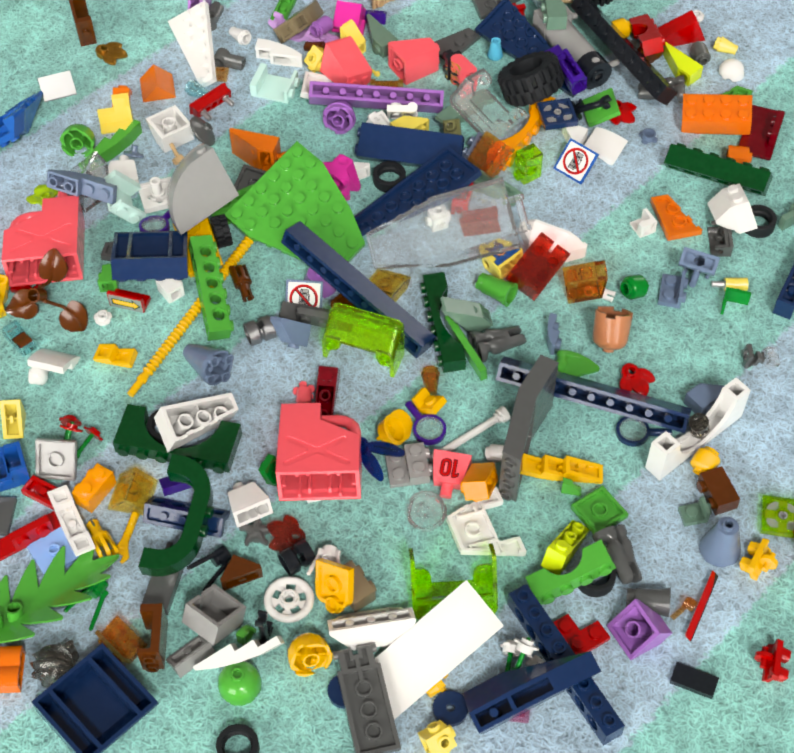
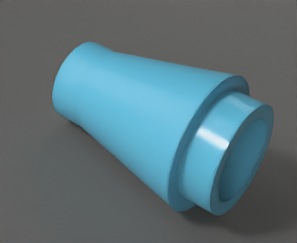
(495, 50)

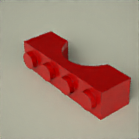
(648, 35)

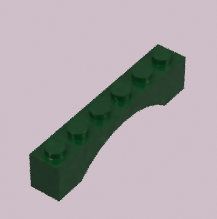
(450, 351)

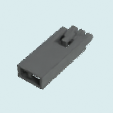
(163, 588)

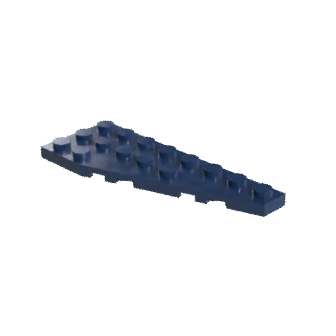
(437, 176)

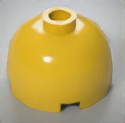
(310, 650)

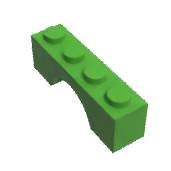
(594, 563)

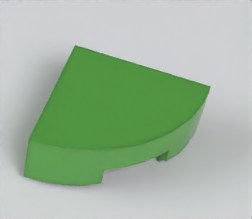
(570, 488)
(245, 634)

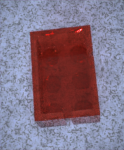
(537, 266)

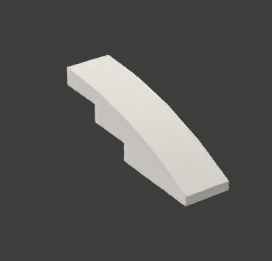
(232, 655)

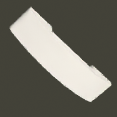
(70, 521)

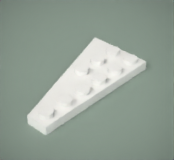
(195, 39)

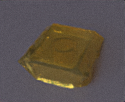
(390, 282)

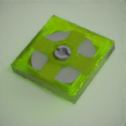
(777, 516)

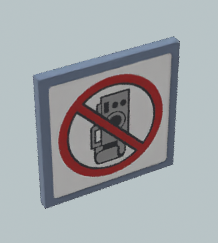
(304, 292)

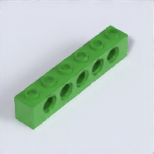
(214, 328)

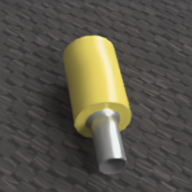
(736, 283)

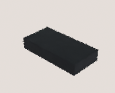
(694, 680)

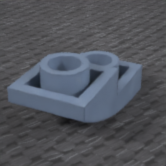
(553, 339)

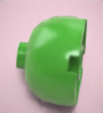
(76, 137)
(239, 683)

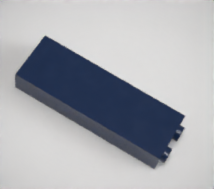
(402, 144)

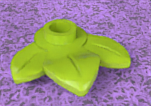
(41, 192)

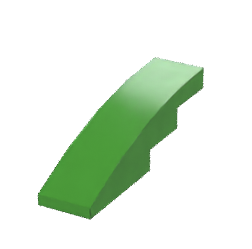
(119, 142)

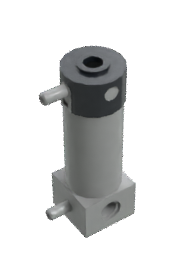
(590, 61)

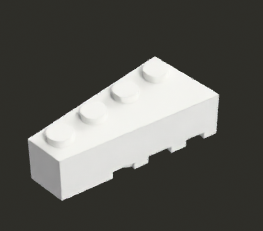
(191, 419)

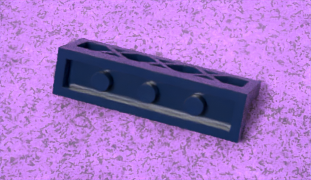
(173, 515)

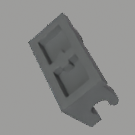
(720, 240)

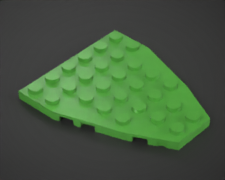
(292, 192)

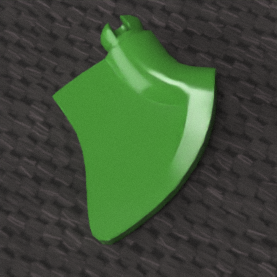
(575, 363)

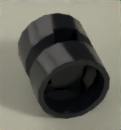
(289, 559)

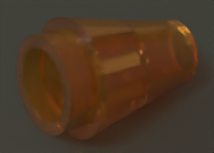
(430, 378)

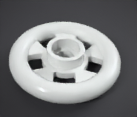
(280, 585)

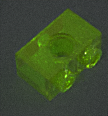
(528, 164)

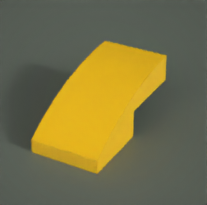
(115, 356)

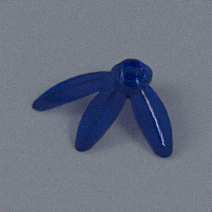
(382, 448)

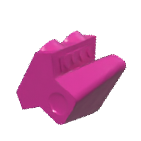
(344, 175)

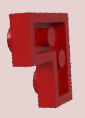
(581, 640)

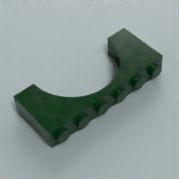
(214, 453)

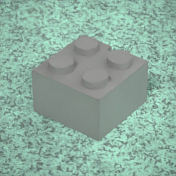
(213, 614)

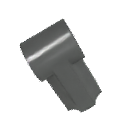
(215, 11)
(225, 59)

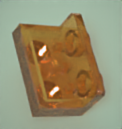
(121, 640)

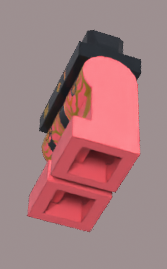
(457, 67)

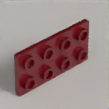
(764, 132)

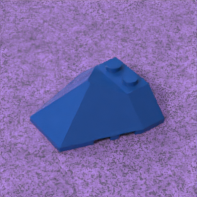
(18, 119)

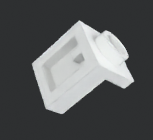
(378, 118)

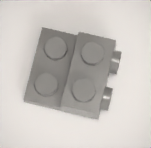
(411, 468)

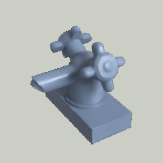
(698, 262)

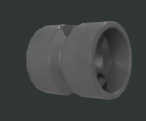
(259, 330)

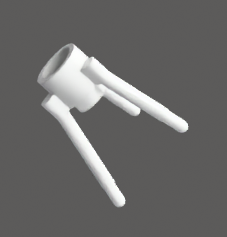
(327, 552)

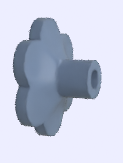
(134, 152)

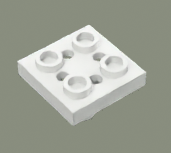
(157, 191)

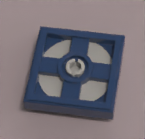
(557, 114)

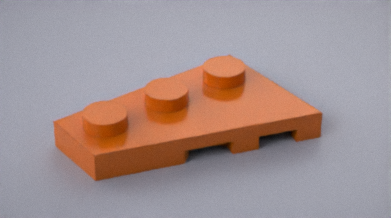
(672, 219)

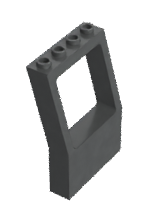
(529, 411)

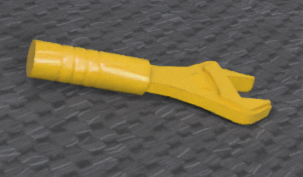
(123, 545)

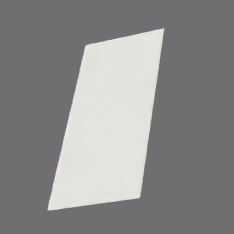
(436, 646)

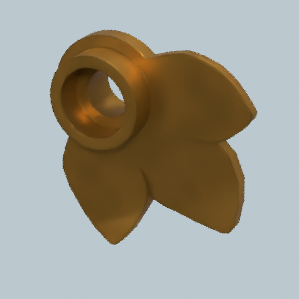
(110, 52)

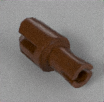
(242, 281)

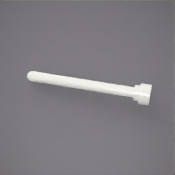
(500, 416)

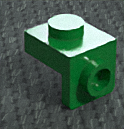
(268, 470)

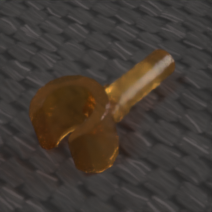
(688, 604)

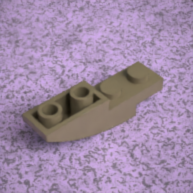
(299, 21)

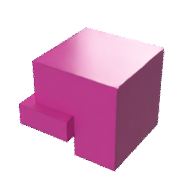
(346, 11)

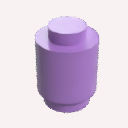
(321, 26)

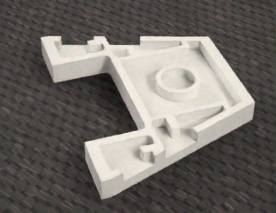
(474, 530)

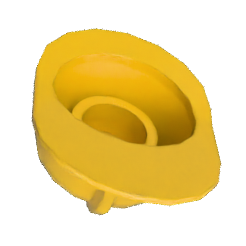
(395, 427)

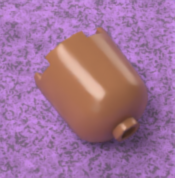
(611, 328)

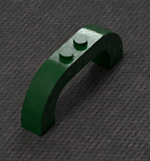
(175, 558)

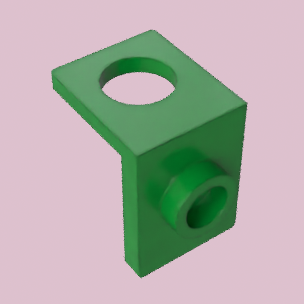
(735, 295)

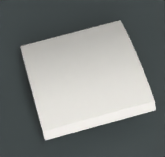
(606, 144)
(53, 360)

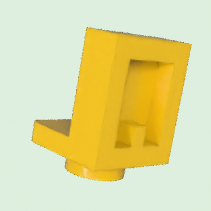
(428, 403)

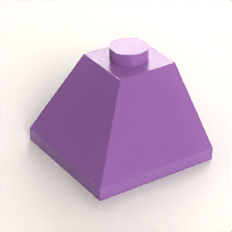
(638, 629)

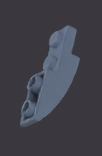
(82, 184)

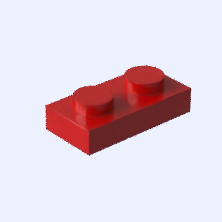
(37, 490)

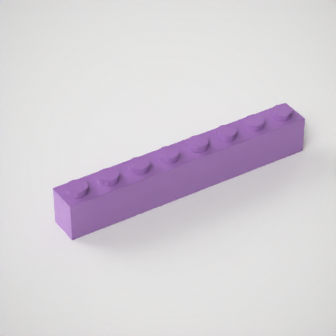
(375, 96)

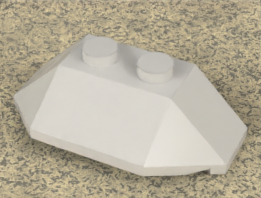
(732, 209)
(560, 236)
(372, 626)

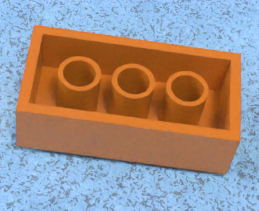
(717, 114)

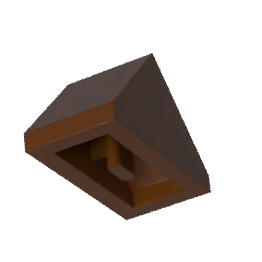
(240, 572)

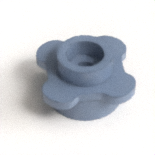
(648, 136)

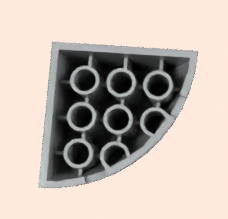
(198, 188)

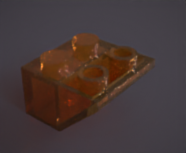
(585, 281)

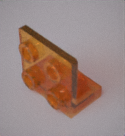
(490, 154)

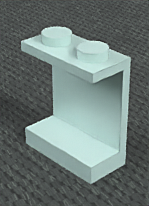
(273, 87)
(125, 189)

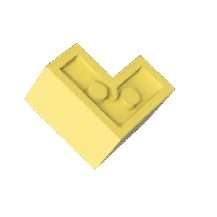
(116, 117)

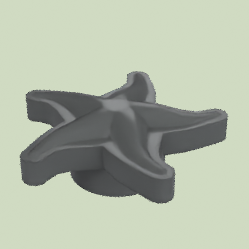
(255, 533)

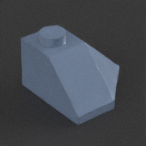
(291, 331)

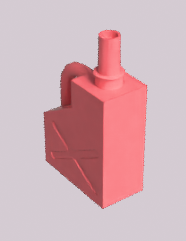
(35, 233)
(316, 454)

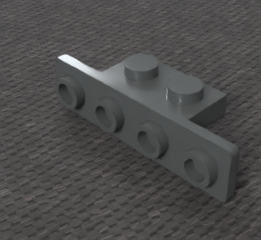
(304, 313)

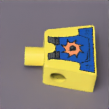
(502, 263)

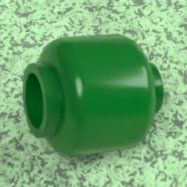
(634, 287)

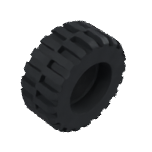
(531, 78)

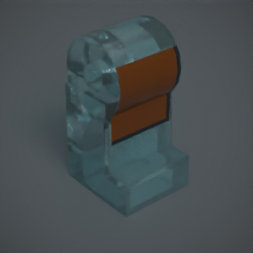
(18, 338)

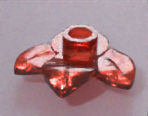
(283, 533)

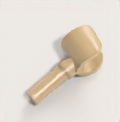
(178, 157)

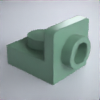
(695, 513)

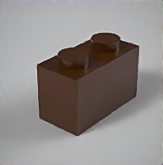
(718, 490)

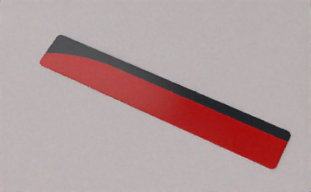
(701, 606)

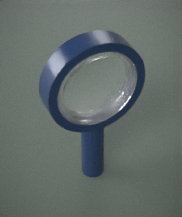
(636, 432)

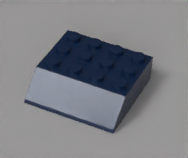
(149, 256)
(94, 703)

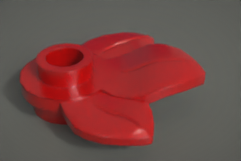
(626, 113)
(638, 381)

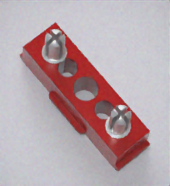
(211, 100)

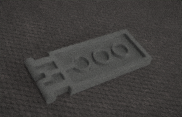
(366, 701)

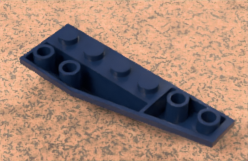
(525, 688)

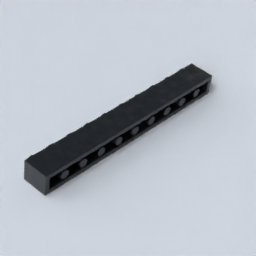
(624, 51)

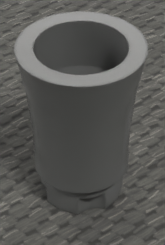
(655, 599)

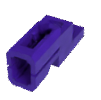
(573, 74)

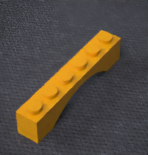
(524, 136)

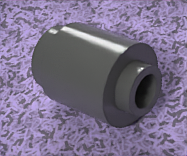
(700, 53)

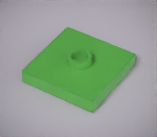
(601, 115)
(599, 510)

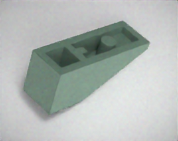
(379, 36)

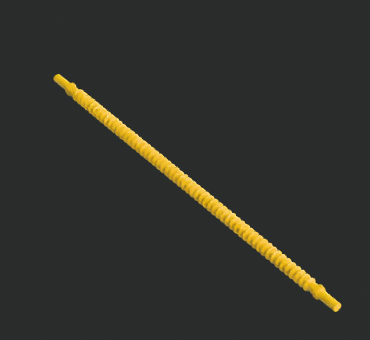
(185, 322)

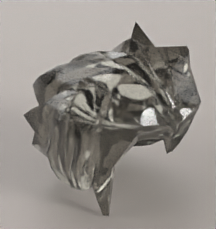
(54, 661)

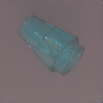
(195, 89)

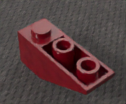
(327, 388)

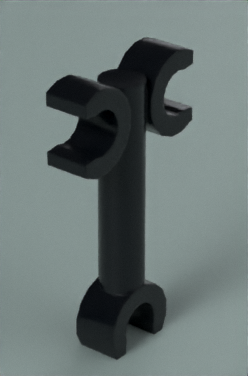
(580, 107)
(265, 627)

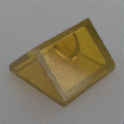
(132, 491)

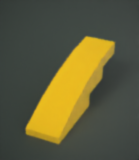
(556, 469)

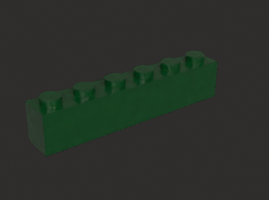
(718, 169)

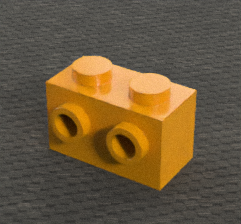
(479, 481)
(94, 487)

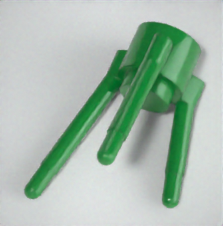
(95, 591)

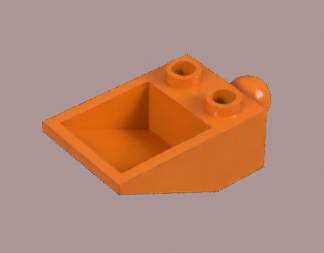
(256, 148)

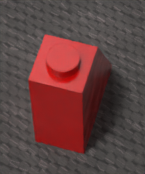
(682, 30)

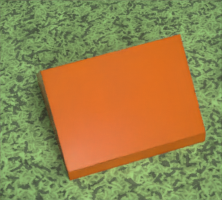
(157, 84)

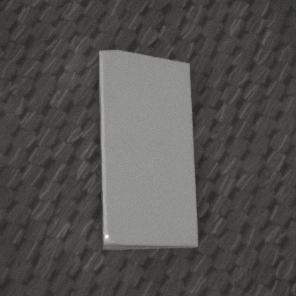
(190, 655)

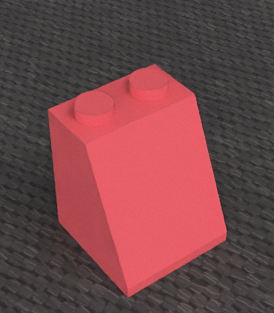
(413, 58)
(345, 63)

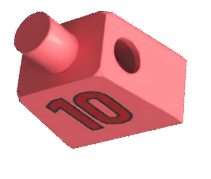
(449, 470)

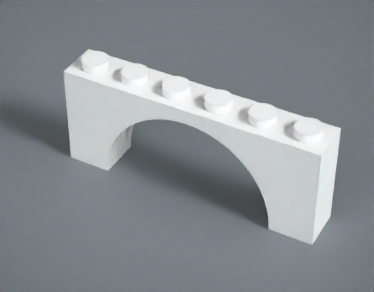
(668, 453)

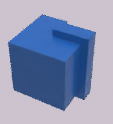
(12, 466)

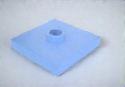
(46, 548)

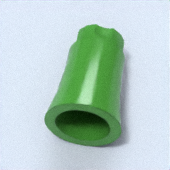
(497, 288)

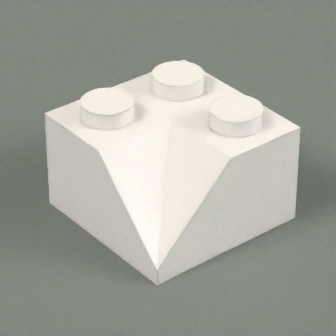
(170, 127)

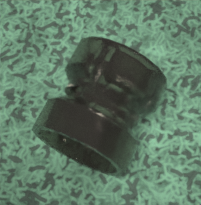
(696, 422)

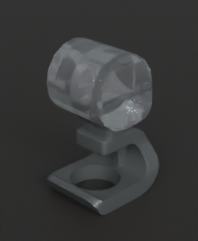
(768, 357)

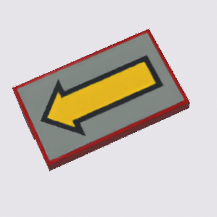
(128, 300)

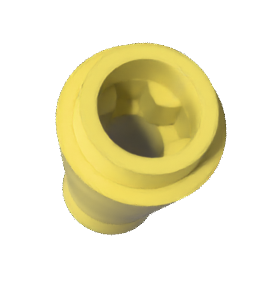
(725, 46)

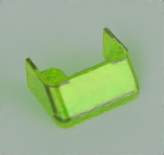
(366, 332)
(429, 594)

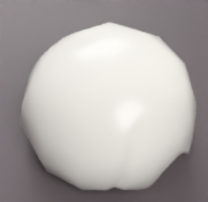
(732, 69)

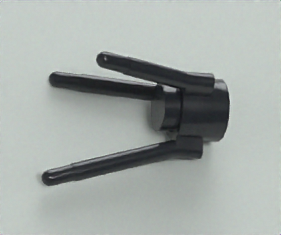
(219, 558)

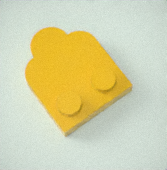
(334, 585)

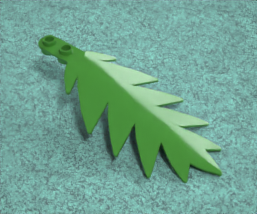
(56, 589)

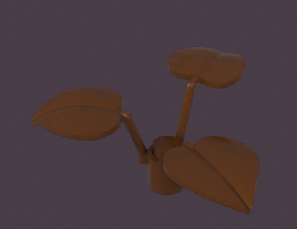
(23, 303)

